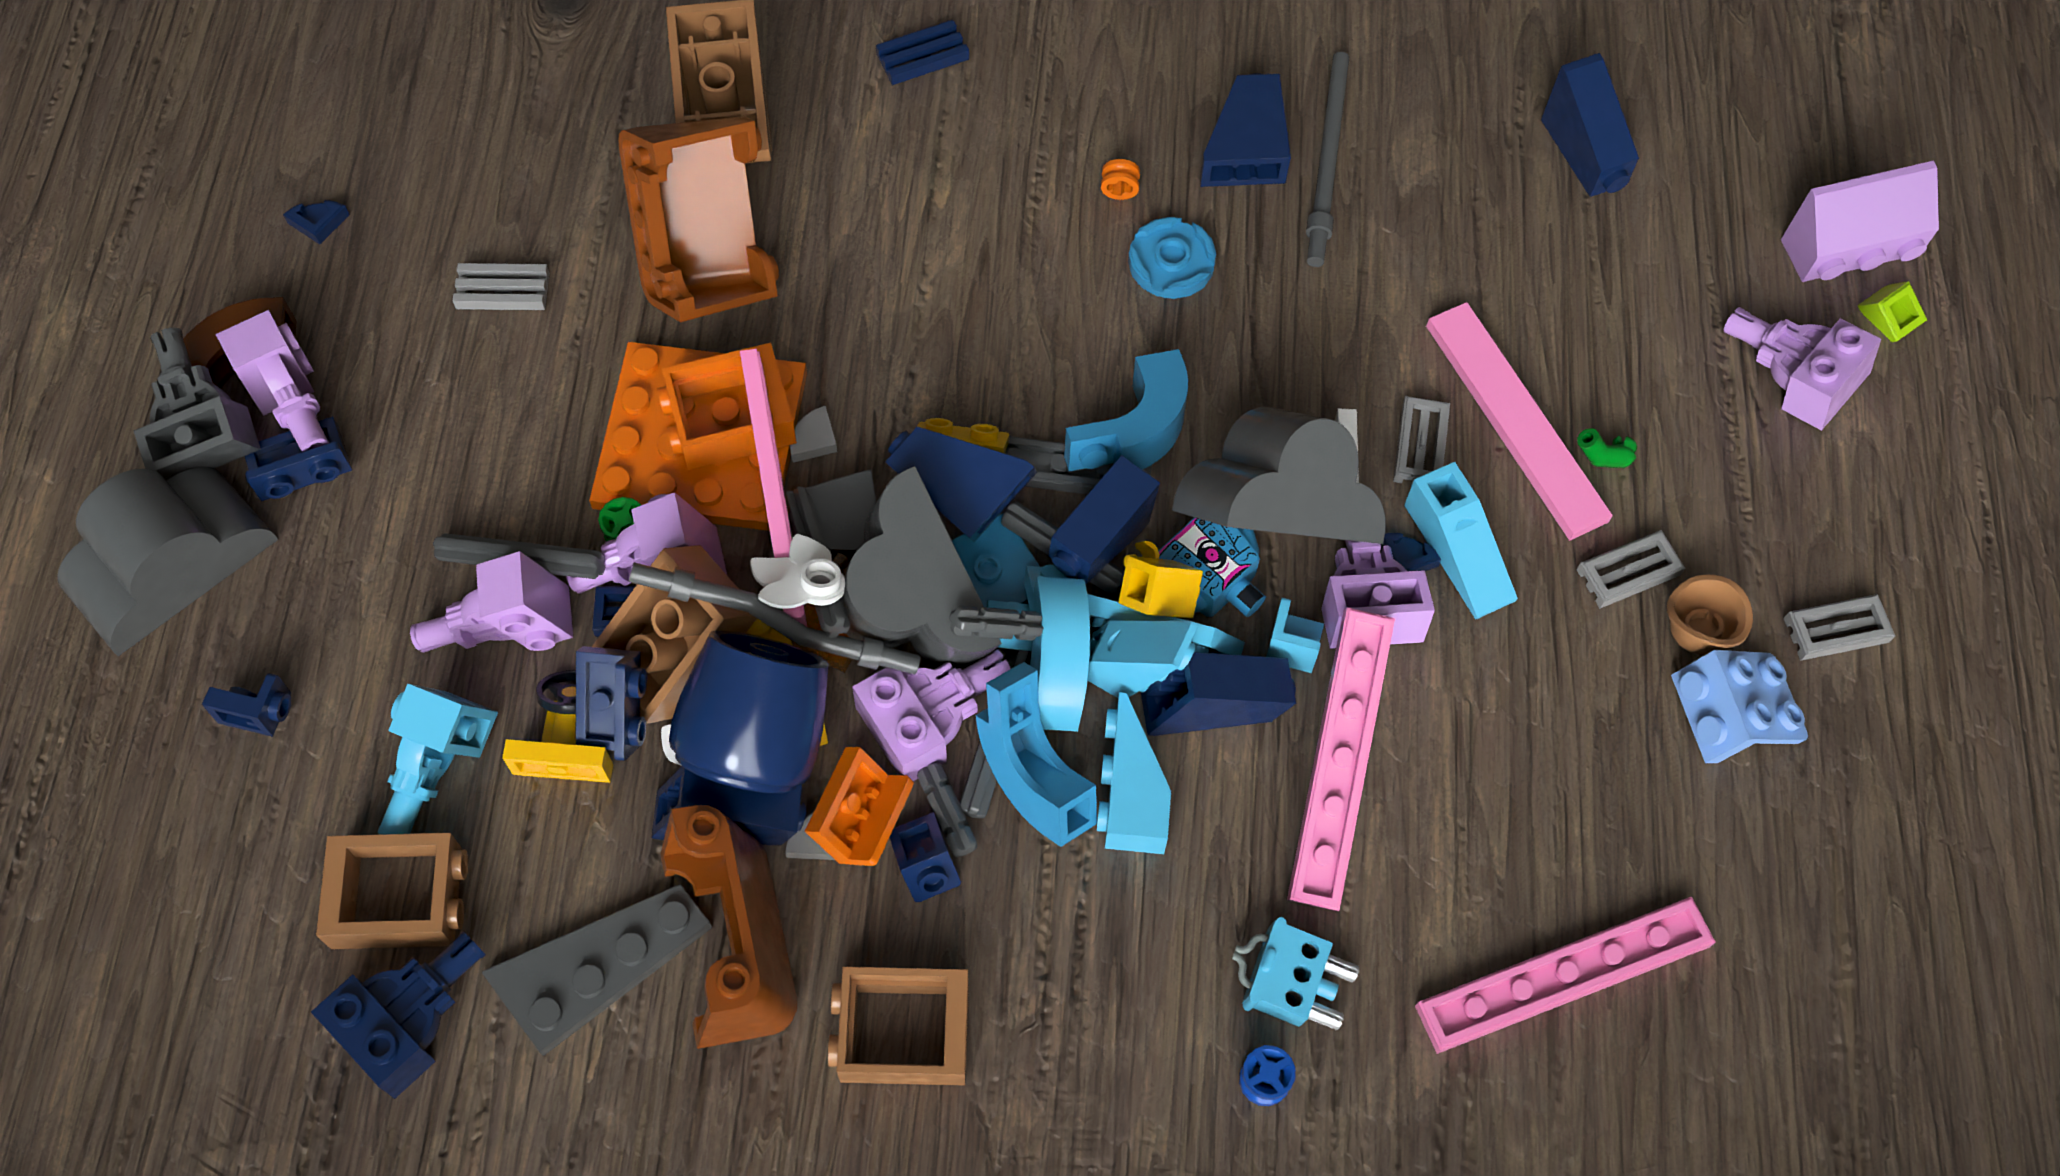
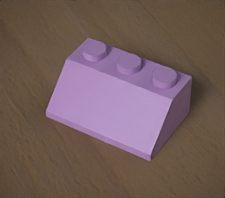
(1864, 222)

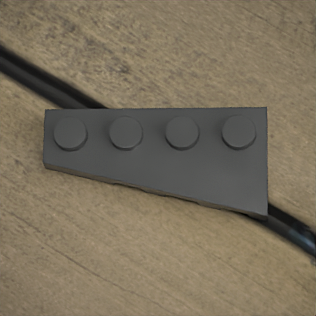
(587, 970)

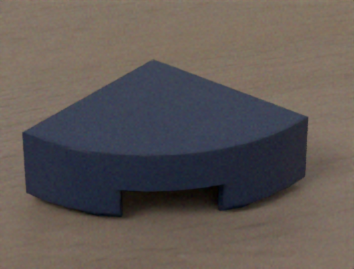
(318, 219)
(1411, 553)

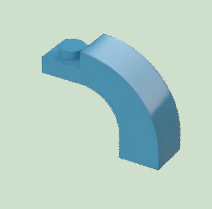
(1147, 430)
(1025, 764)

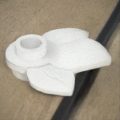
(800, 578)

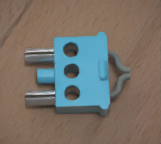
(1274, 976)

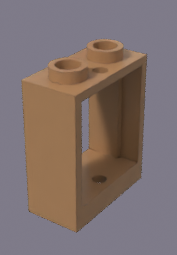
(340, 890)
(844, 1002)

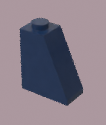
(1590, 126)
(1249, 136)
(962, 478)
(1104, 521)
(1219, 693)
(766, 816)

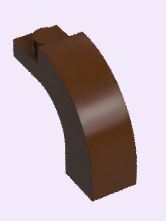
(204, 345)

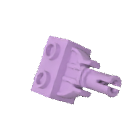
(1809, 361)
(275, 375)
(659, 524)
(1377, 586)
(512, 602)
(922, 712)

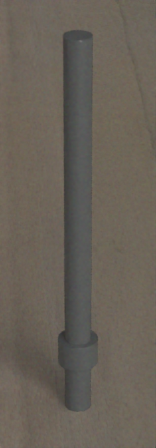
(1320, 222)

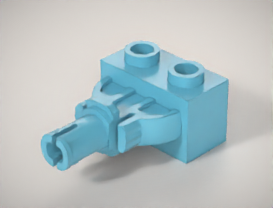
(432, 731)

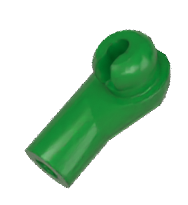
(1600, 454)

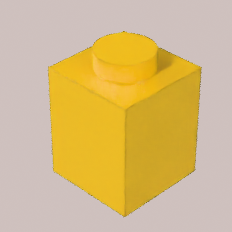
(1160, 587)

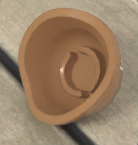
(1709, 614)

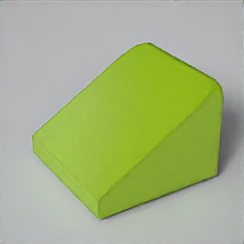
(1894, 310)

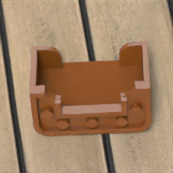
(695, 216)
(753, 987)

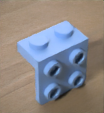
(1738, 702)

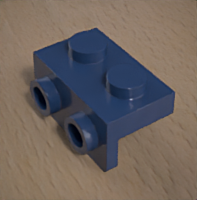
(283, 467)
(609, 700)

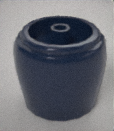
(751, 713)

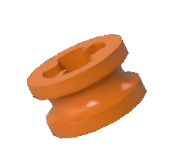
(1120, 179)

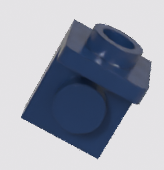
(251, 711)
(924, 858)

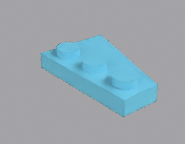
(1205, 638)

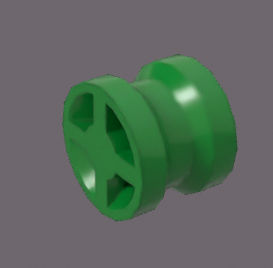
(616, 516)

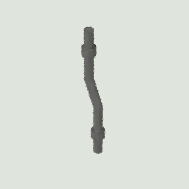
(683, 585)

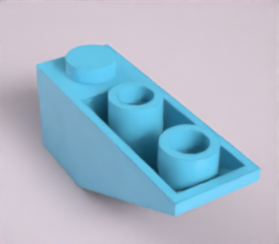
(1459, 532)
(1138, 653)
(1138, 793)

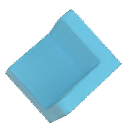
(1295, 639)

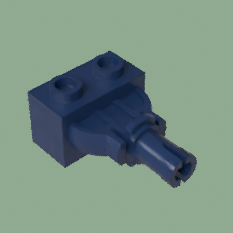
(396, 1014)

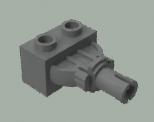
(191, 416)

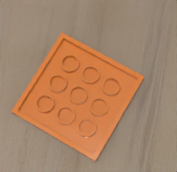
(639, 454)

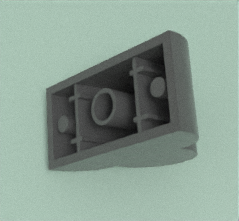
(1285, 477)
(156, 549)
(911, 579)

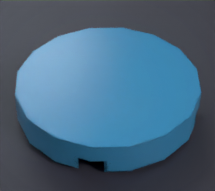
(1172, 258)

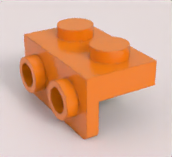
(858, 809)

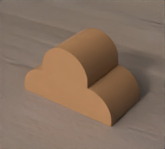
(718, 65)

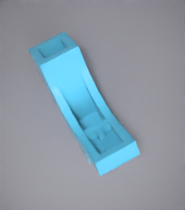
(1062, 648)

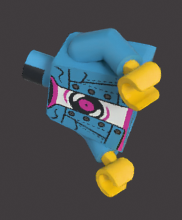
(1227, 561)

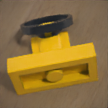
(557, 752)

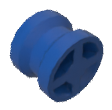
(1275, 1069)

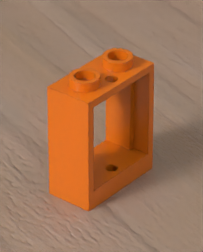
(717, 374)

